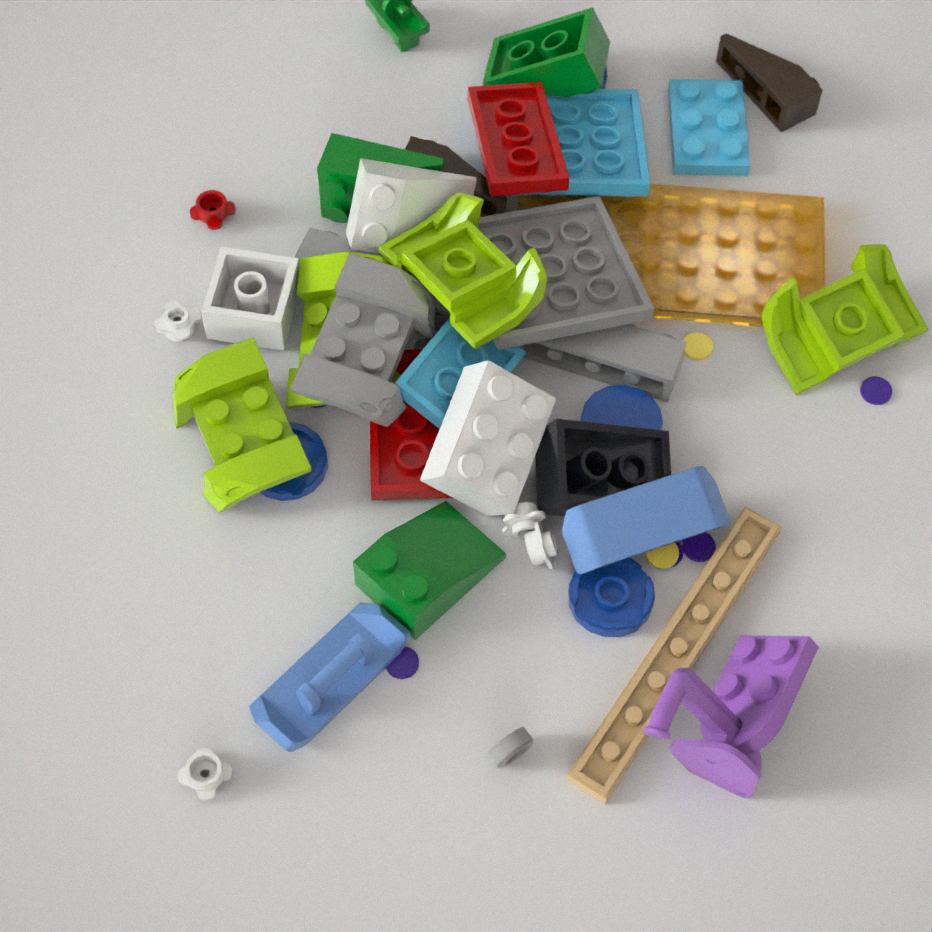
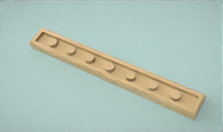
(679, 645)

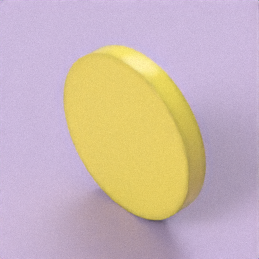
(698, 346)
(663, 557)

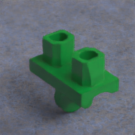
(400, 20)

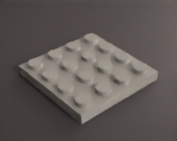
(586, 268)

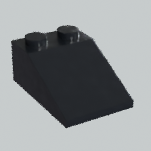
(595, 460)

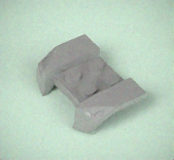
(366, 339)

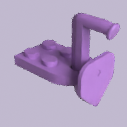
(741, 711)

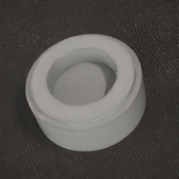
(511, 747)

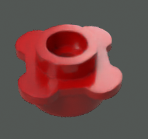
(212, 209)

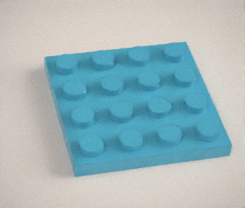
(601, 143)

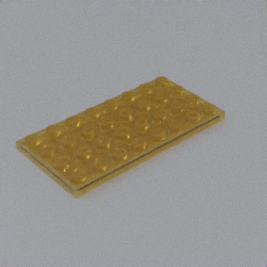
(715, 249)

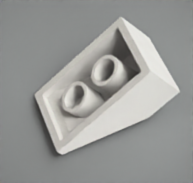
(395, 199)

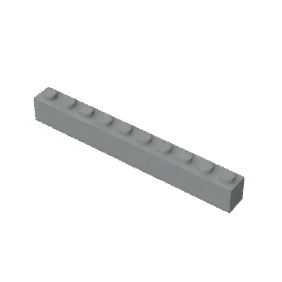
(607, 355)

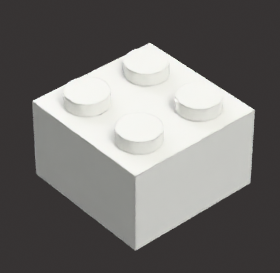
(251, 298)

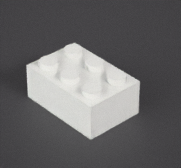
(488, 439)

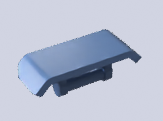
(643, 519)
(329, 676)

